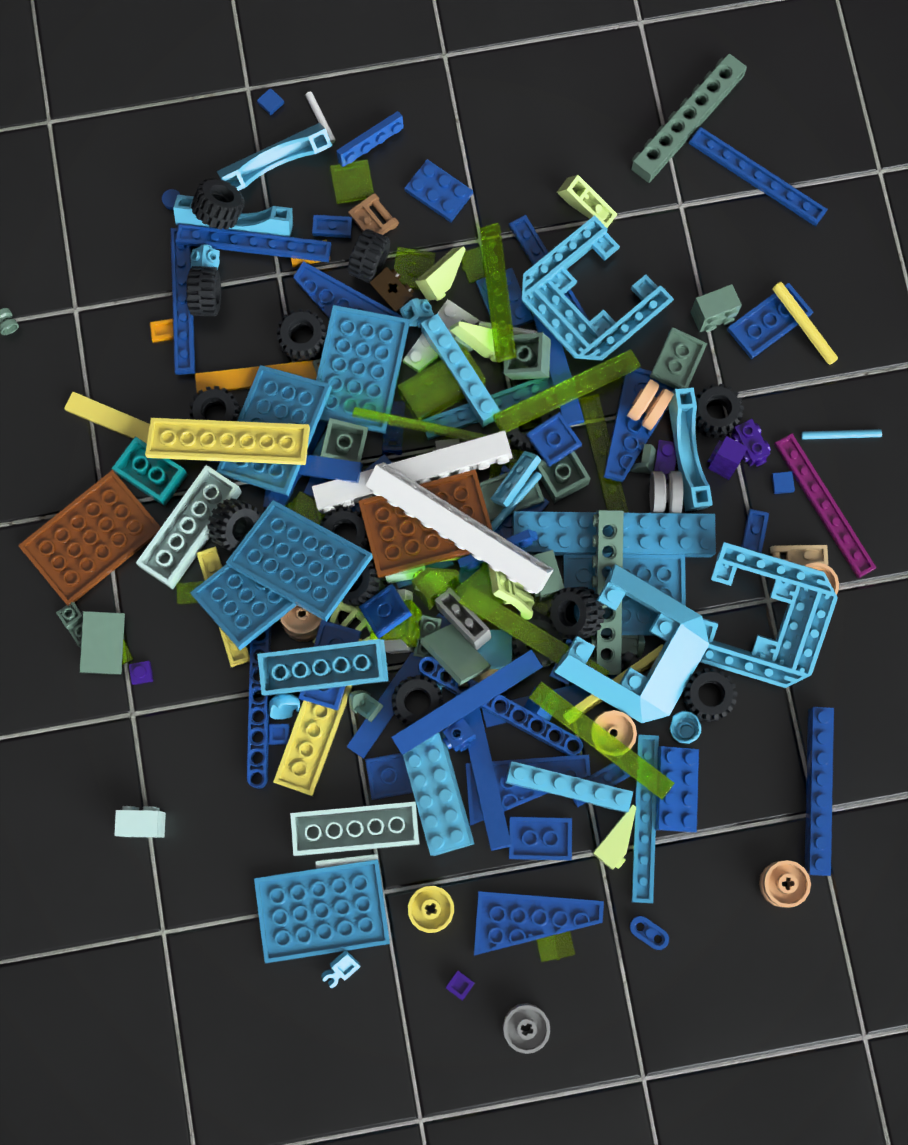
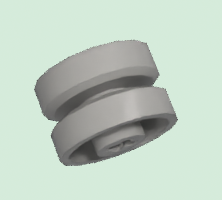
(666, 492)
(530, 1040)

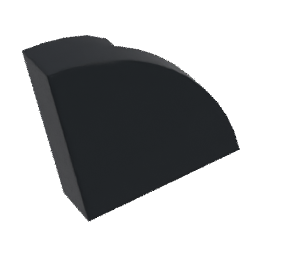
(626, 661)

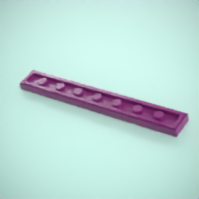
(825, 506)

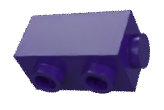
(750, 436)

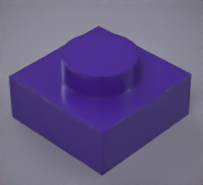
(140, 672)
(460, 985)

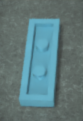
(515, 479)

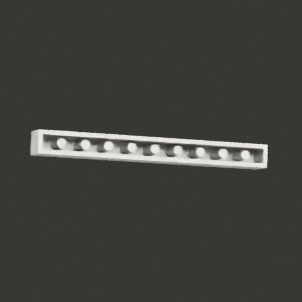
(421, 469)
(459, 528)

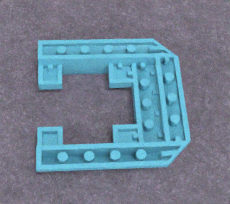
(549, 280)
(802, 628)
(658, 692)

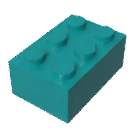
(153, 476)

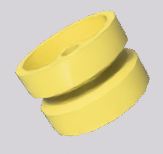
(428, 921)

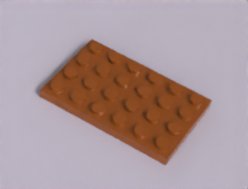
(90, 538)
(403, 542)

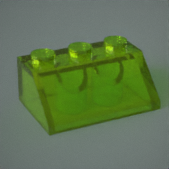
(432, 583)

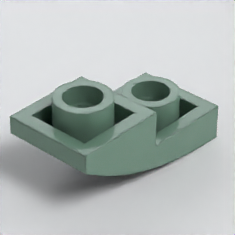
(72, 620)
(427, 626)

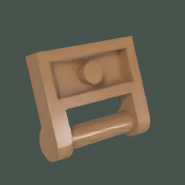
(366, 219)

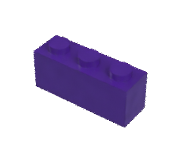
(726, 457)

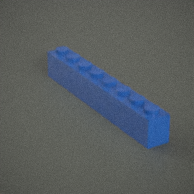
(819, 791)

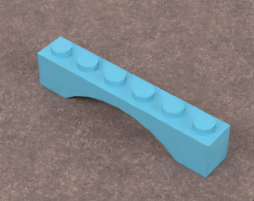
(299, 145)
(270, 221)
(462, 371)
(683, 419)
(569, 786)

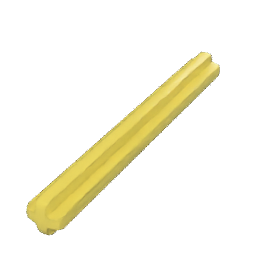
(805, 323)

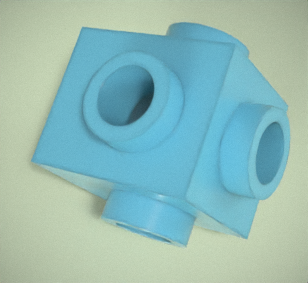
(205, 256)
(417, 311)

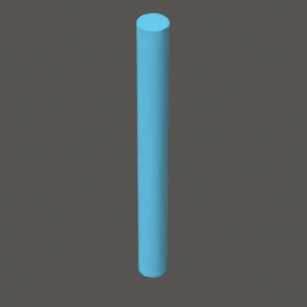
(841, 434)
(520, 495)

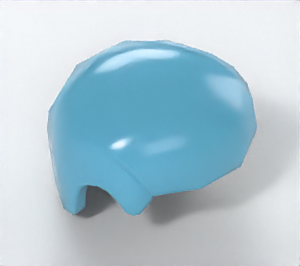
(283, 705)
(685, 727)

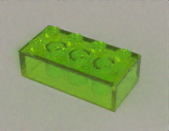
(434, 389)

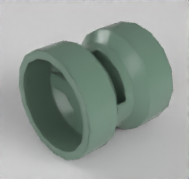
(7, 324)

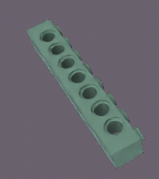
(649, 168)
(614, 621)

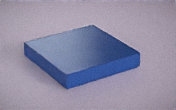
(554, 439)
(385, 611)
(388, 776)

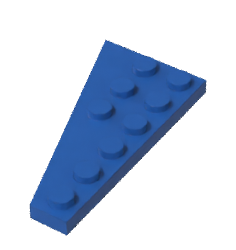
(328, 292)
(629, 435)

